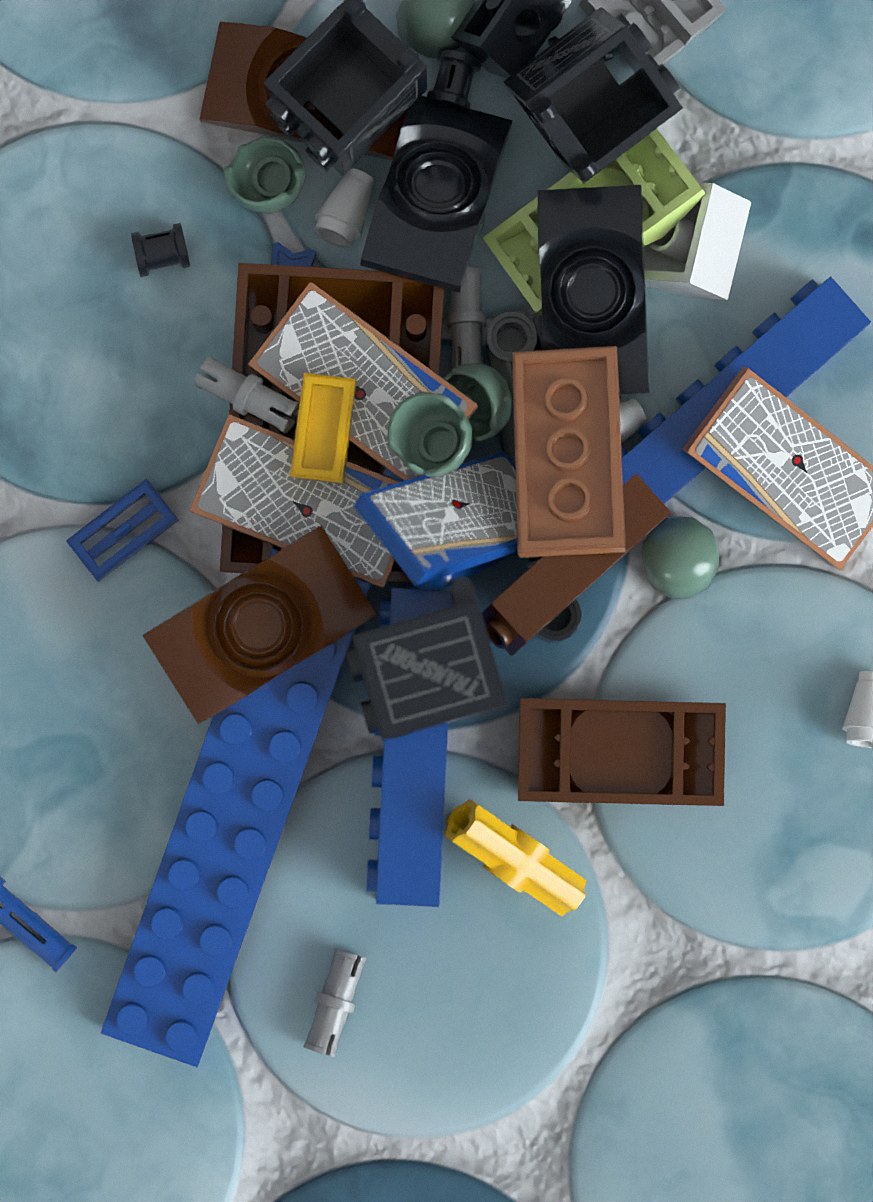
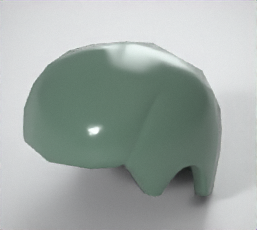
(431, 24)
(266, 175)
(490, 394)
(429, 434)
(680, 557)

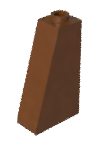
(561, 579)

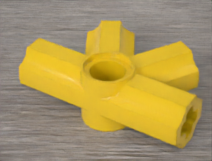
(515, 857)

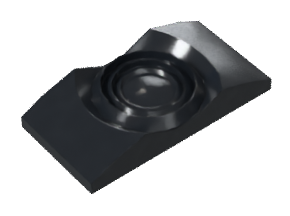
(436, 193)
(595, 275)

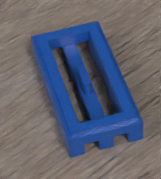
(135, 545)

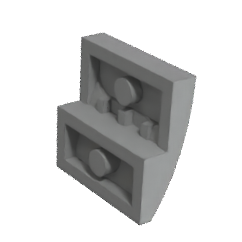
(665, 23)

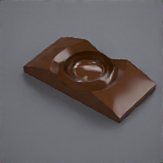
(235, 86)
(260, 624)
(621, 752)

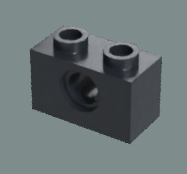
(508, 31)

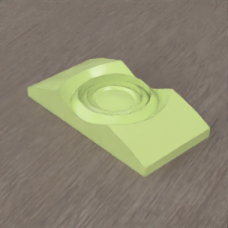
(667, 197)

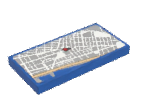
(447, 520)

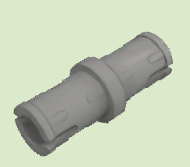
(467, 320)
(247, 394)
(334, 1002)

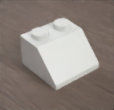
(701, 249)

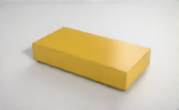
(323, 428)

